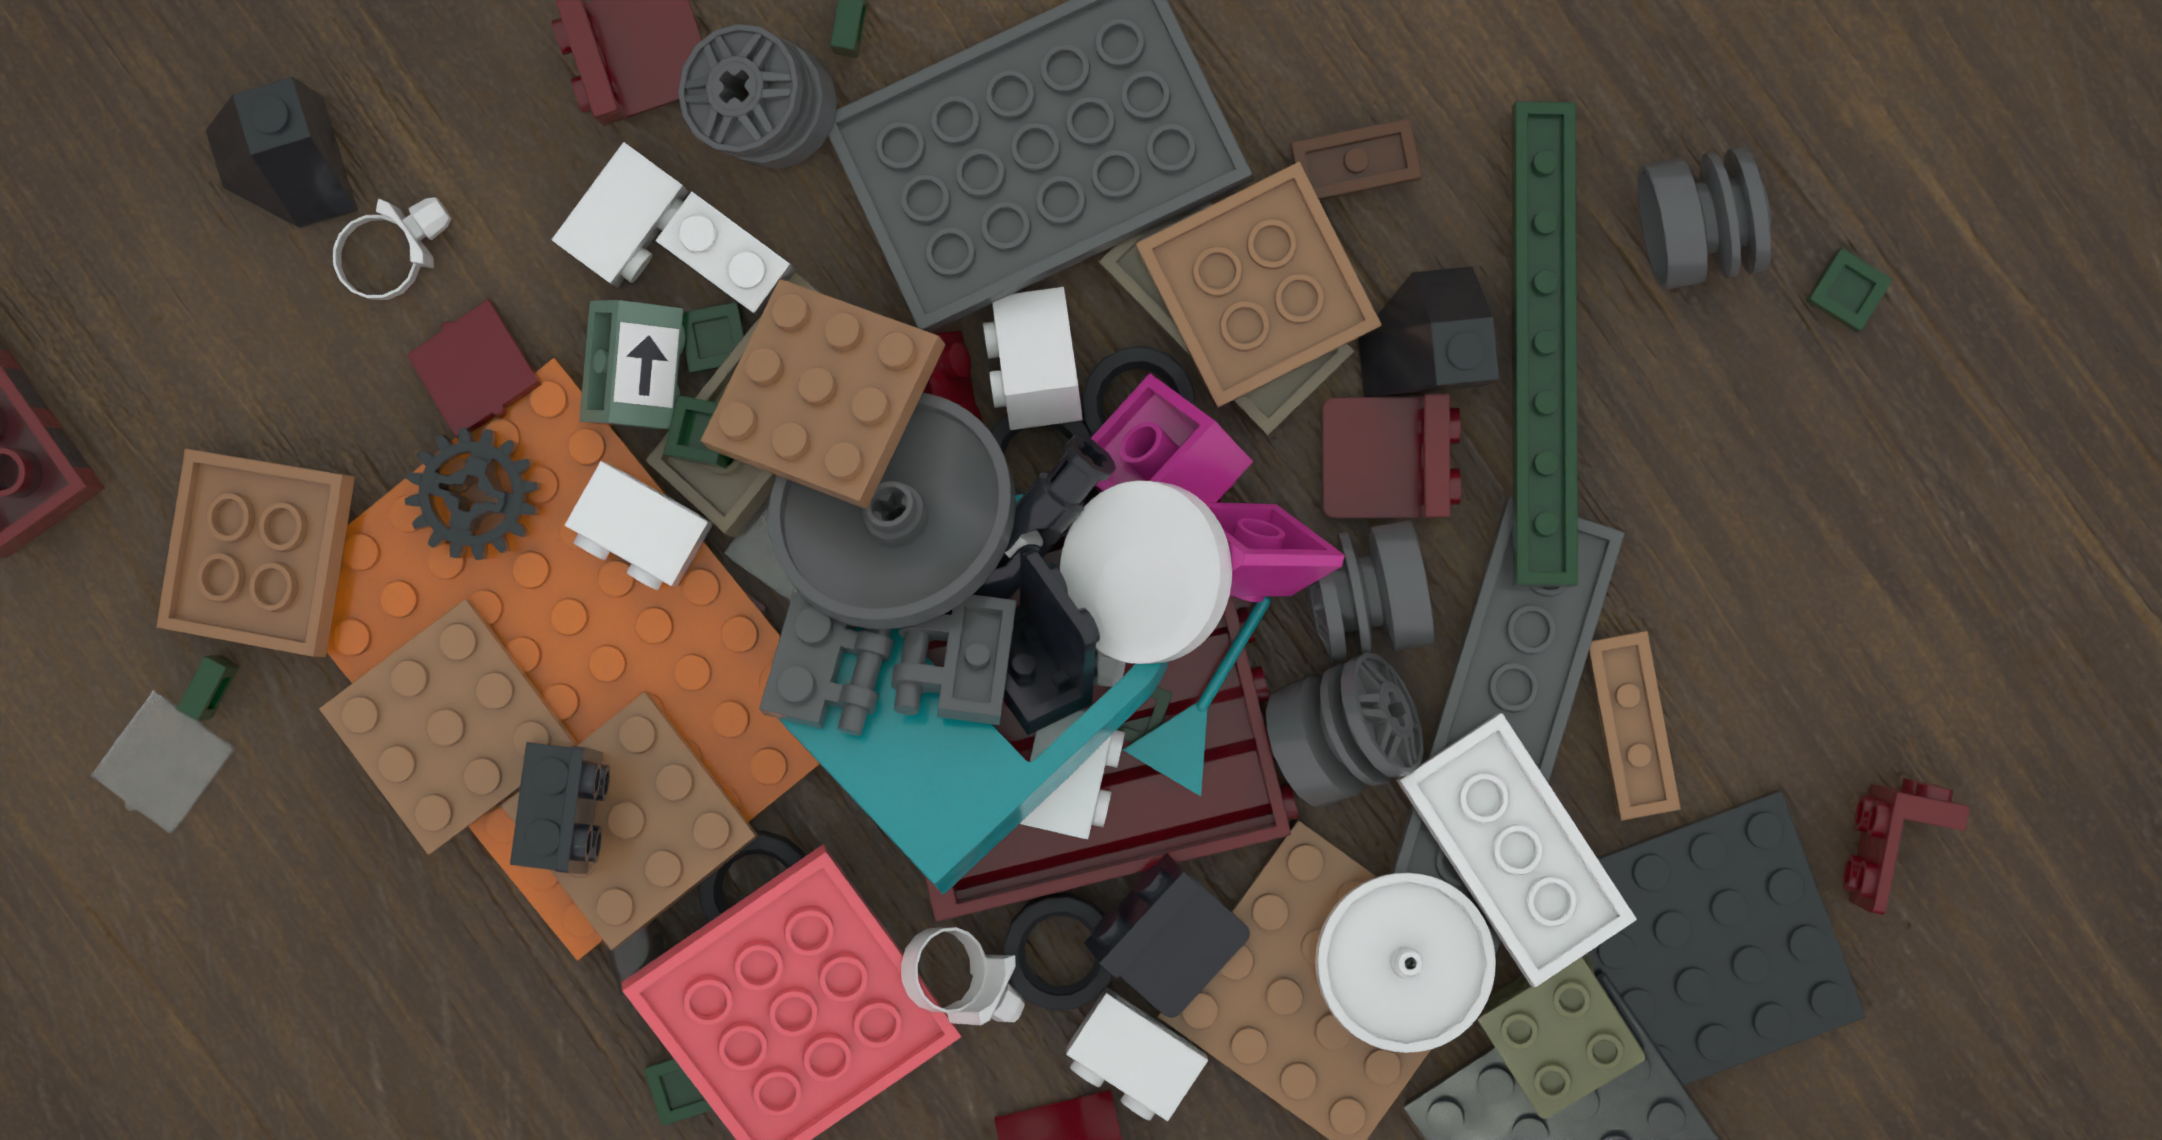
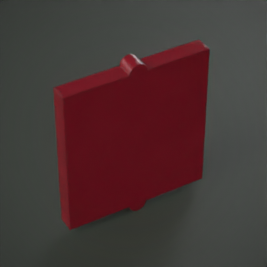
(474, 369)

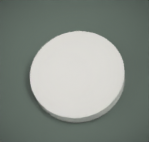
(1148, 570)
(1405, 962)

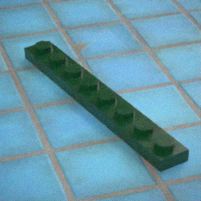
(1544, 344)

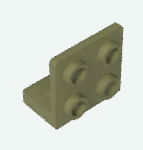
(1560, 1036)

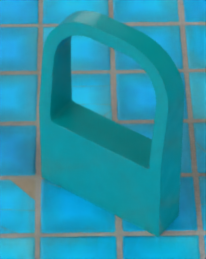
(954, 784)

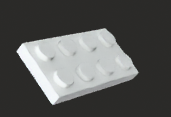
(1517, 850)

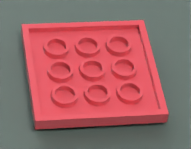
(790, 1006)

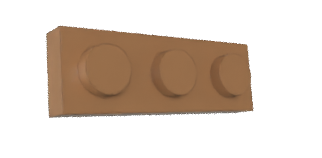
(1632, 725)

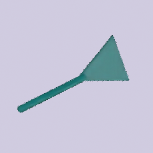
(1179, 743)

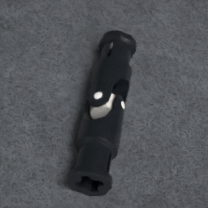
(1049, 510)

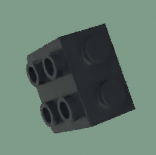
(1050, 649)
(1167, 937)

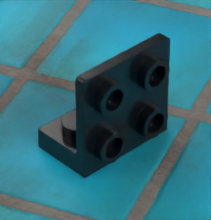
(559, 808)

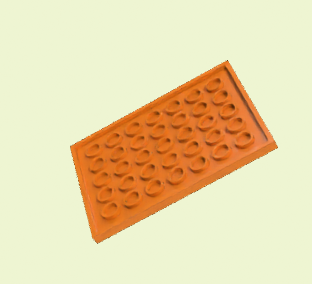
(574, 622)

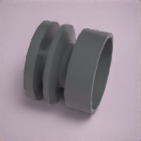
(787, 103)
(1717, 216)
(1374, 592)
(1344, 730)

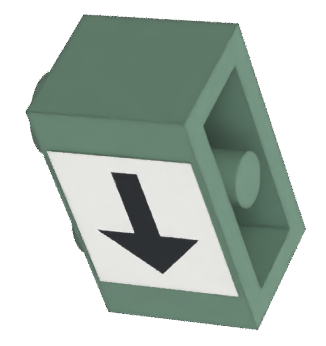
(631, 364)

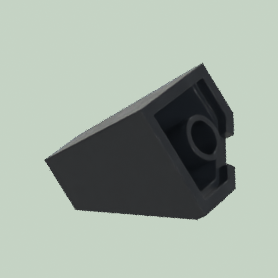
(282, 153)
(1431, 337)

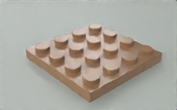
(1267, 1008)

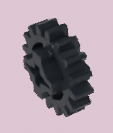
(466, 521)

